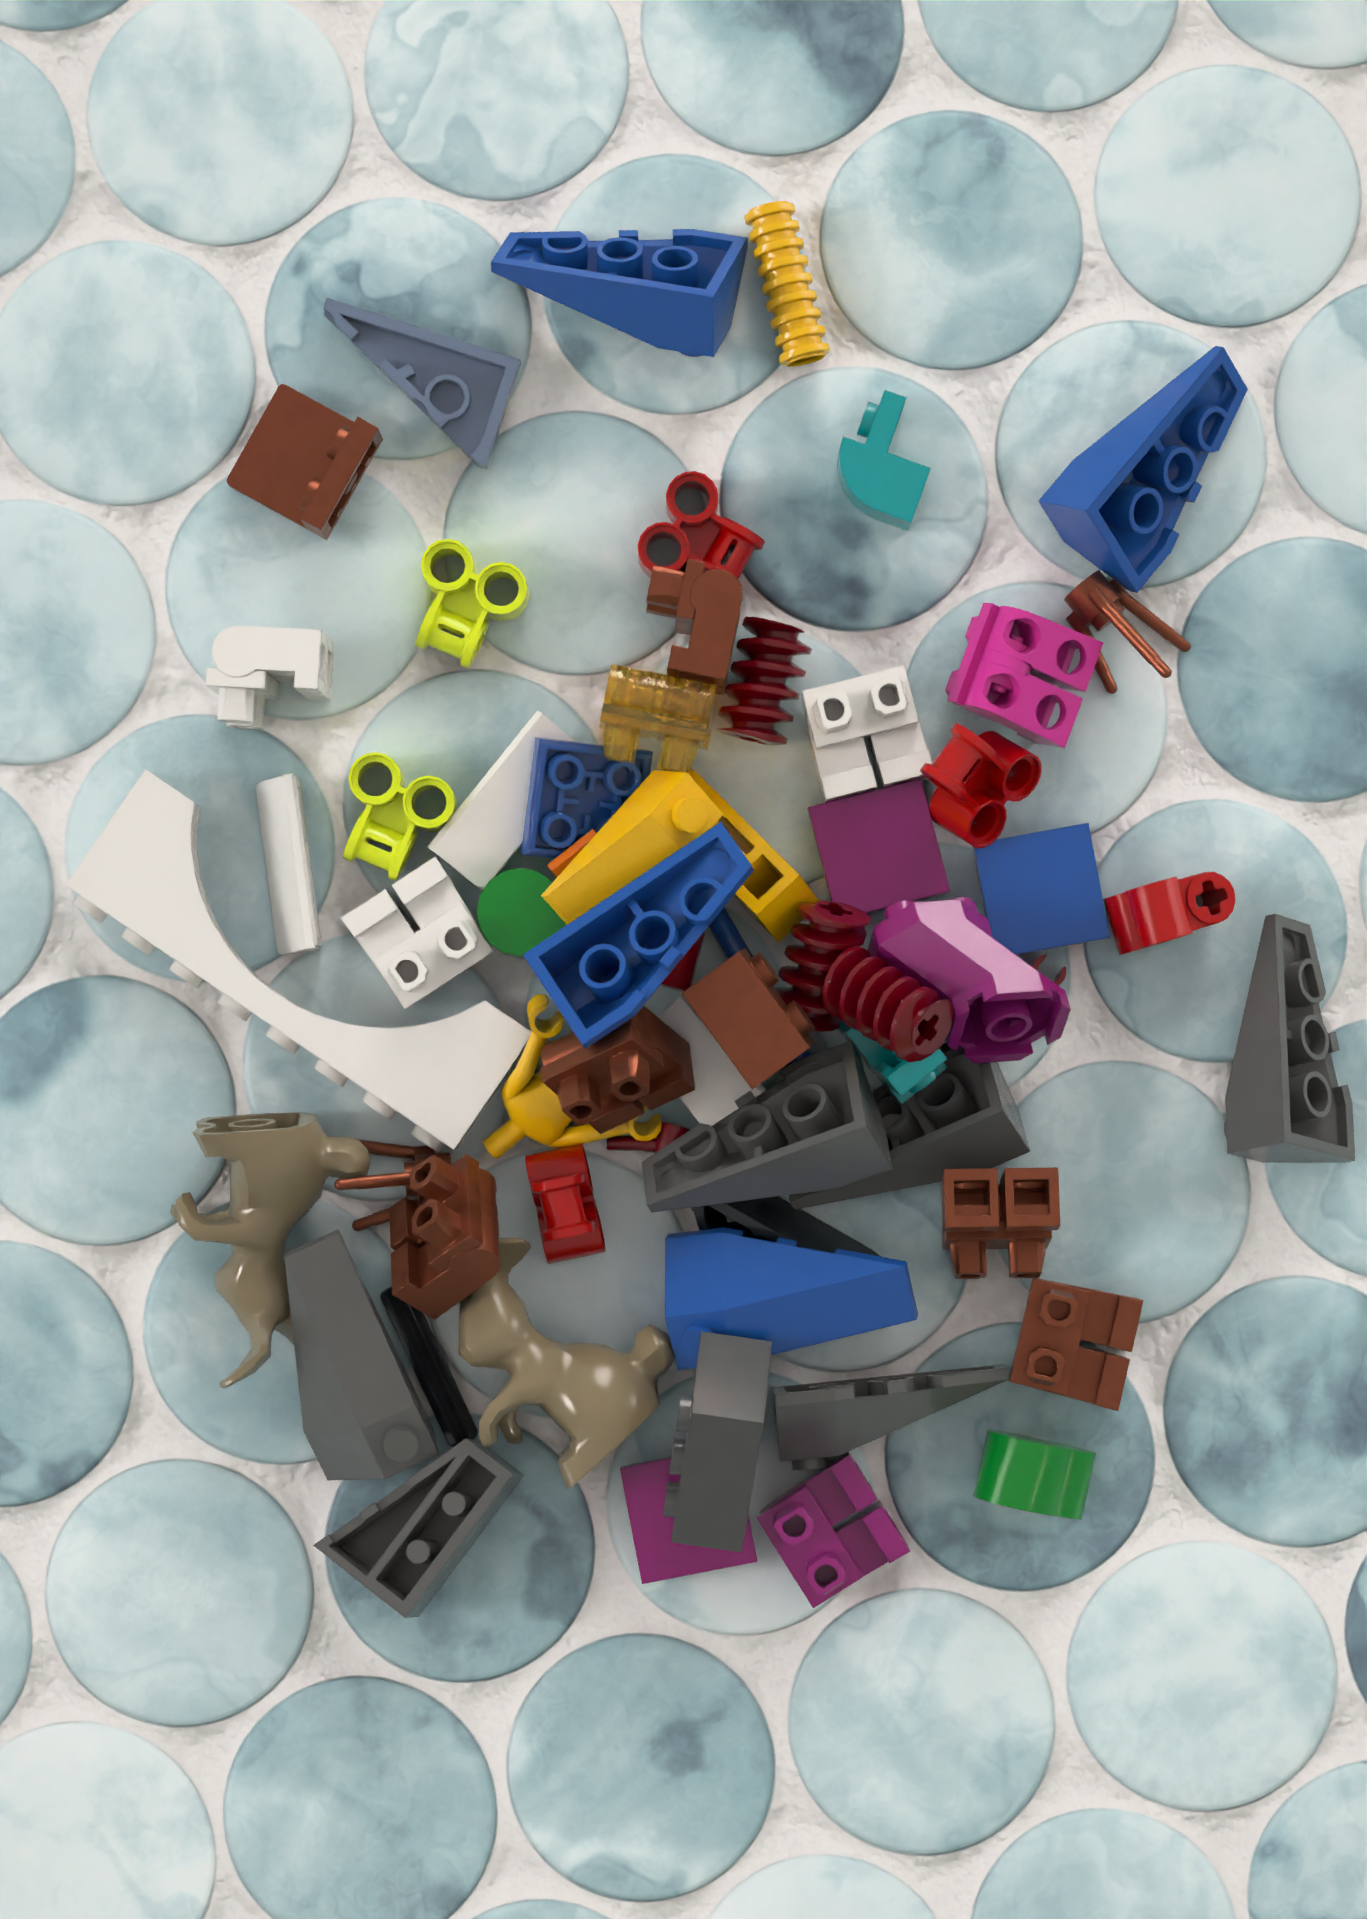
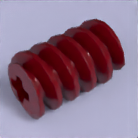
(763, 681)
(829, 934)
(886, 1005)

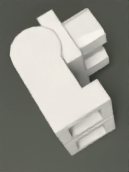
(257, 659)
(860, 707)
(423, 959)

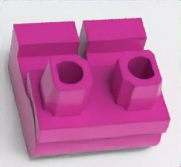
(997, 667)

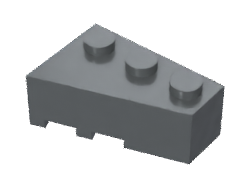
(720, 1443)
(424, 1527)

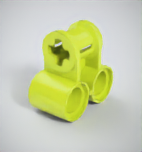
(463, 603)
(392, 816)

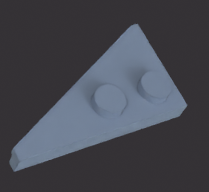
(446, 378)

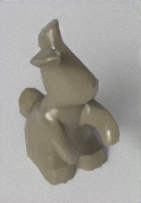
(274, 1182)
(581, 1386)

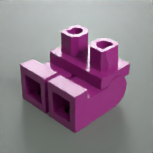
(816, 1553)

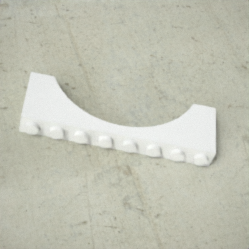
(151, 882)

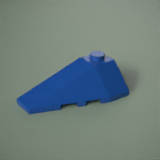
(659, 291)
(1131, 484)
(629, 943)
(776, 1292)

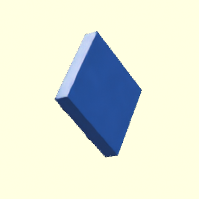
(575, 792)
(1042, 889)

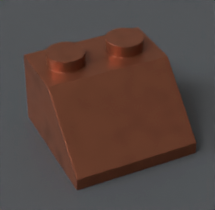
(750, 1016)

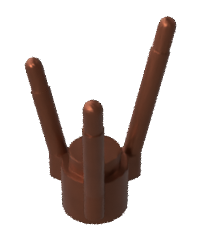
(1102, 603)
(417, 1153)

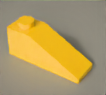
(646, 829)
(774, 886)

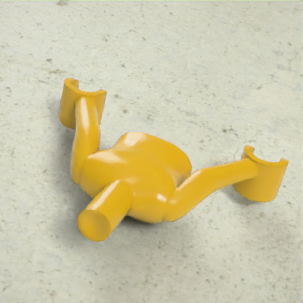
(536, 1109)

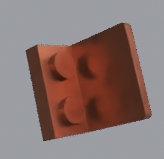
(304, 460)

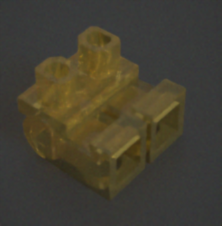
(659, 707)

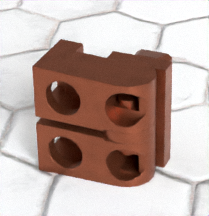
(707, 610)
(619, 1073)
(999, 1216)
(448, 1239)
(1050, 1335)

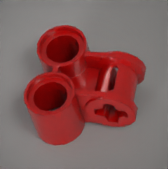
(700, 536)
(976, 781)
(1168, 910)
(565, 1203)

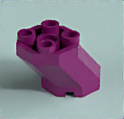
(994, 993)

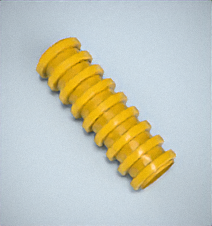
(787, 283)

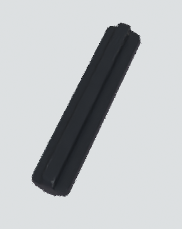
(430, 1369)

